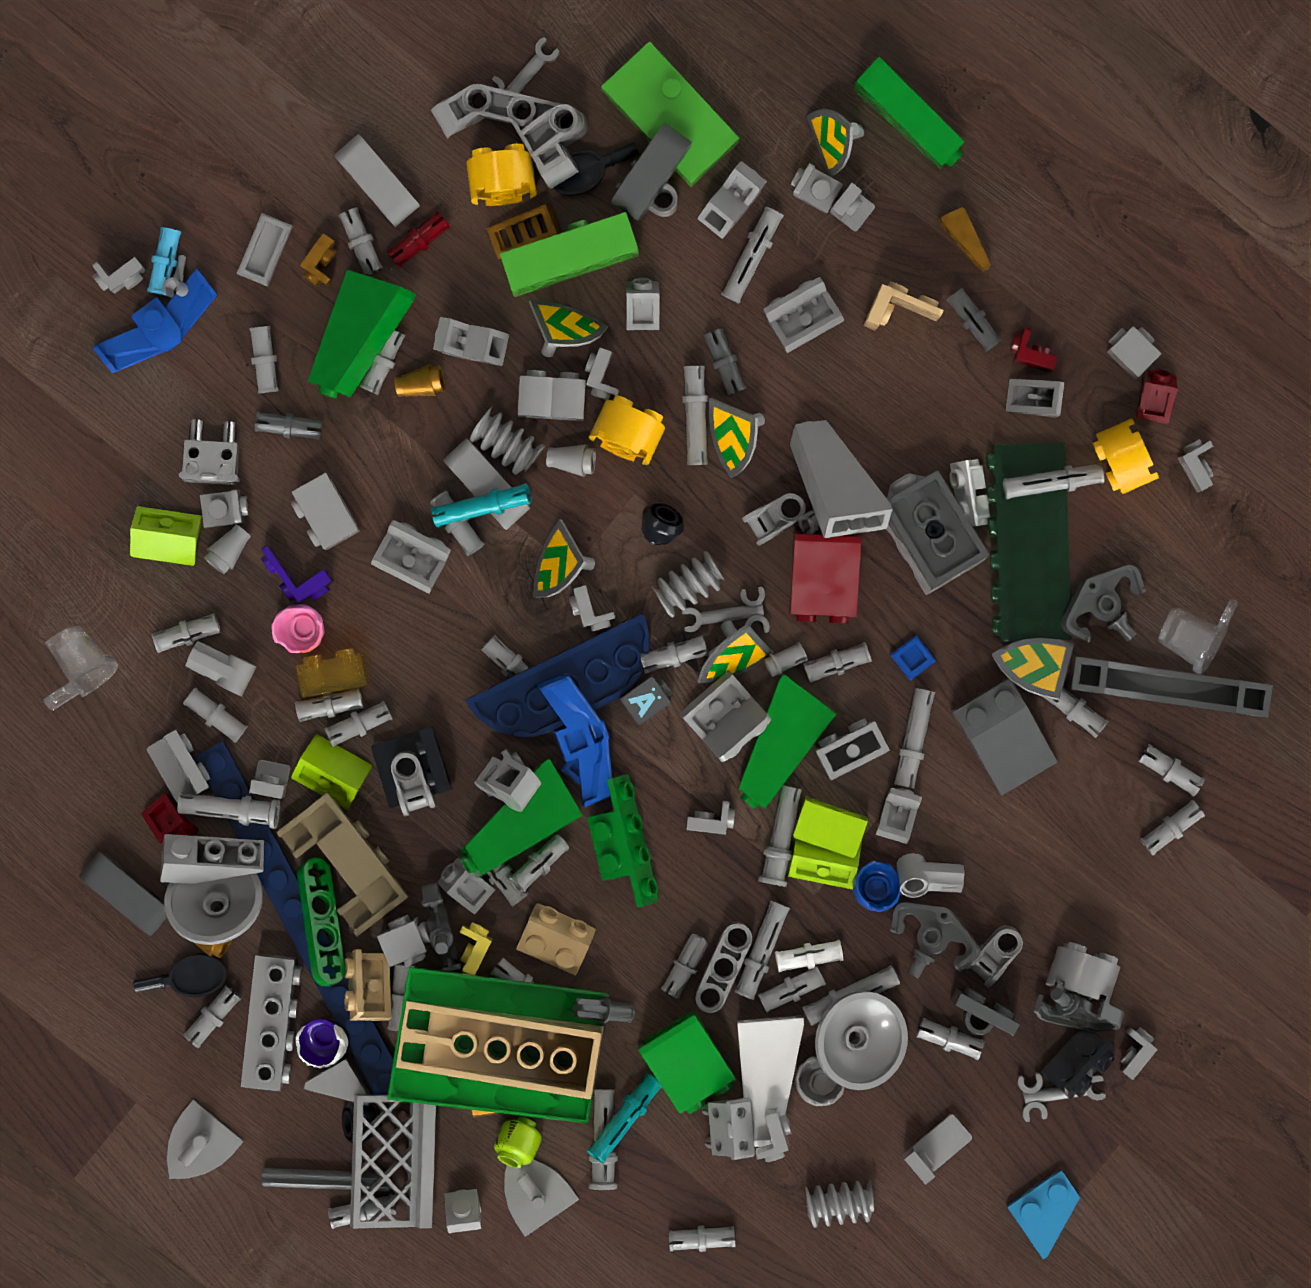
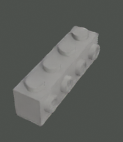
(269, 1022)

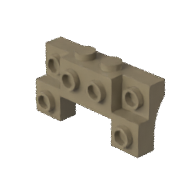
(352, 856)

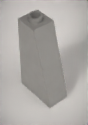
(836, 483)

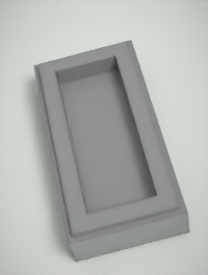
(264, 249)

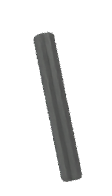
(317, 1179)

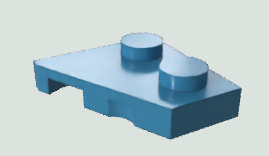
(1045, 1211)

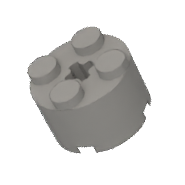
(1083, 973)

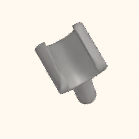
(176, 281)

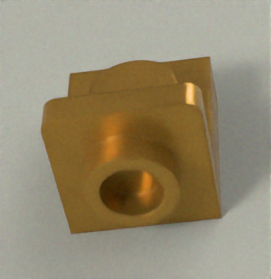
(319, 255)

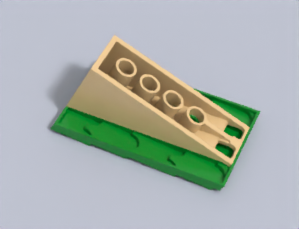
(495, 1046)

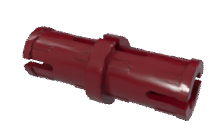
(418, 239)

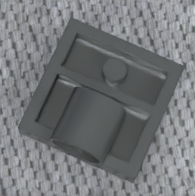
(974, 1004)

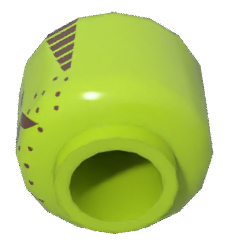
(517, 1142)

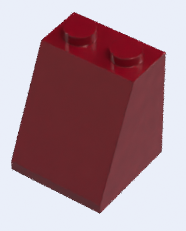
(825, 577)

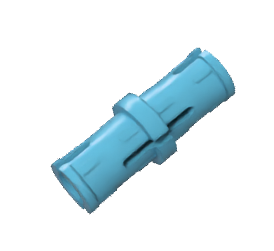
(164, 260)

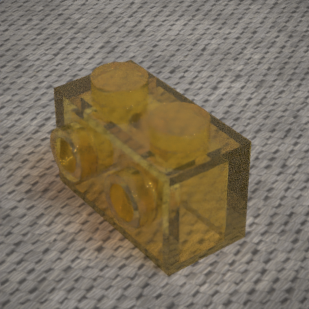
(332, 675)

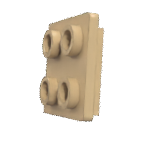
(897, 294)

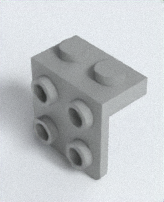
(725, 717)

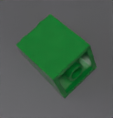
(687, 1062)

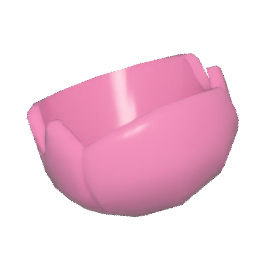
(298, 628)

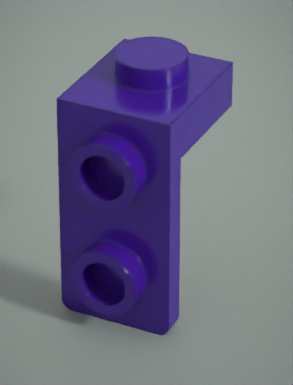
(314, 587)

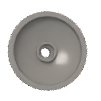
(192, 907)
(877, 1044)

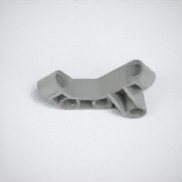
(540, 132)

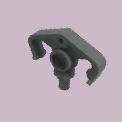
(1098, 596)
(439, 927)
(937, 930)
(1077, 1013)

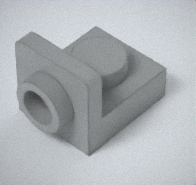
(815, 188)
(852, 208)
(642, 304)
(1196, 470)
(223, 508)
(270, 779)
(706, 823)
(465, 888)
(1137, 1058)

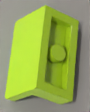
(164, 535)
(331, 771)
(830, 827)
(823, 865)

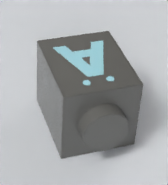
(647, 699)

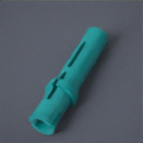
(494, 502)
(633, 1107)

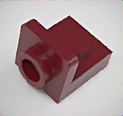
(1037, 357)
(1157, 396)
(164, 819)

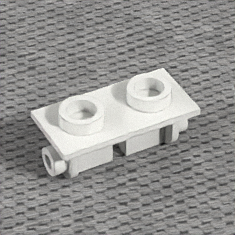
(965, 479)

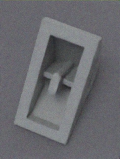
(1035, 397)
(339, 1081)

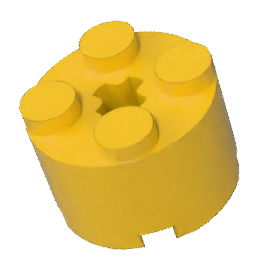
(501, 175)
(628, 430)
(1125, 456)

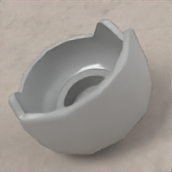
(815, 1085)

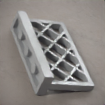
(419, 1166)

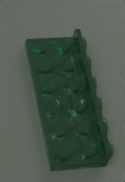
(1029, 545)

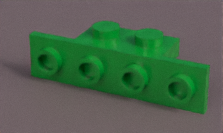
(621, 842)

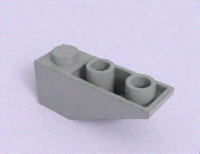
(208, 858)

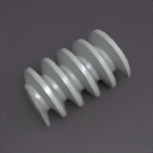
(506, 442)
(688, 584)
(840, 1203)

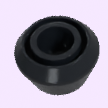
(661, 523)
(369, 1114)

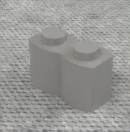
(551, 397)

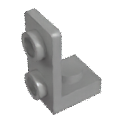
(937, 1147)

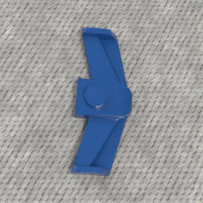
(158, 326)
(581, 737)

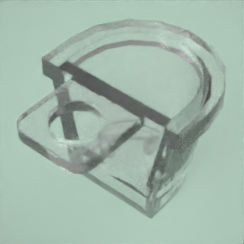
(1195, 637)
(82, 664)

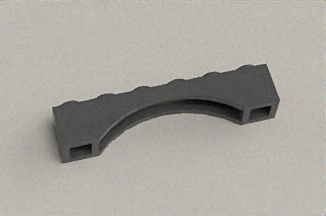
(1170, 687)

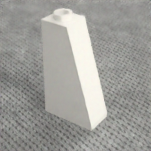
(767, 1066)

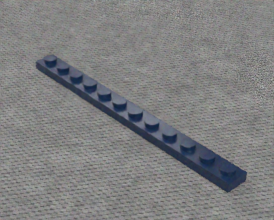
(283, 890)

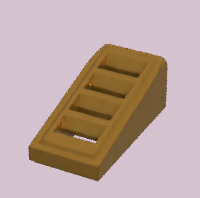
(550, 220)
(963, 233)

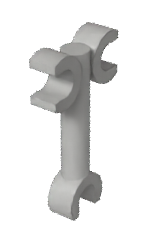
(528, 71)
(752, 611)
(1034, 1095)

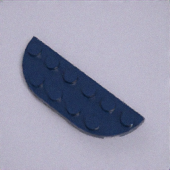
(599, 666)

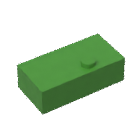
(655, 94)
(570, 254)

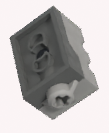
(932, 530)

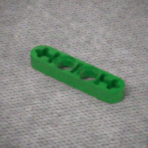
(314, 922)

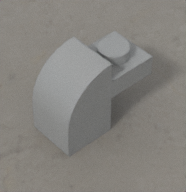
(732, 200)
(470, 342)
(508, 782)

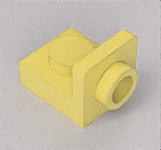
(473, 954)

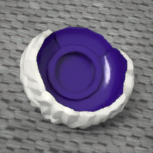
(321, 1043)

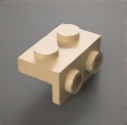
(556, 938)
(368, 986)

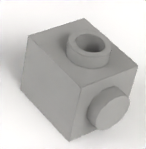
(1133, 350)

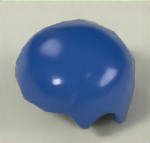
(876, 886)

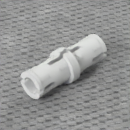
(809, 956)

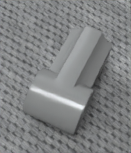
(228, 670)
(919, 877)

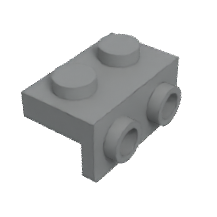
(803, 314)
(411, 556)
(176, 765)

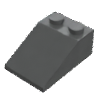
(1004, 736)

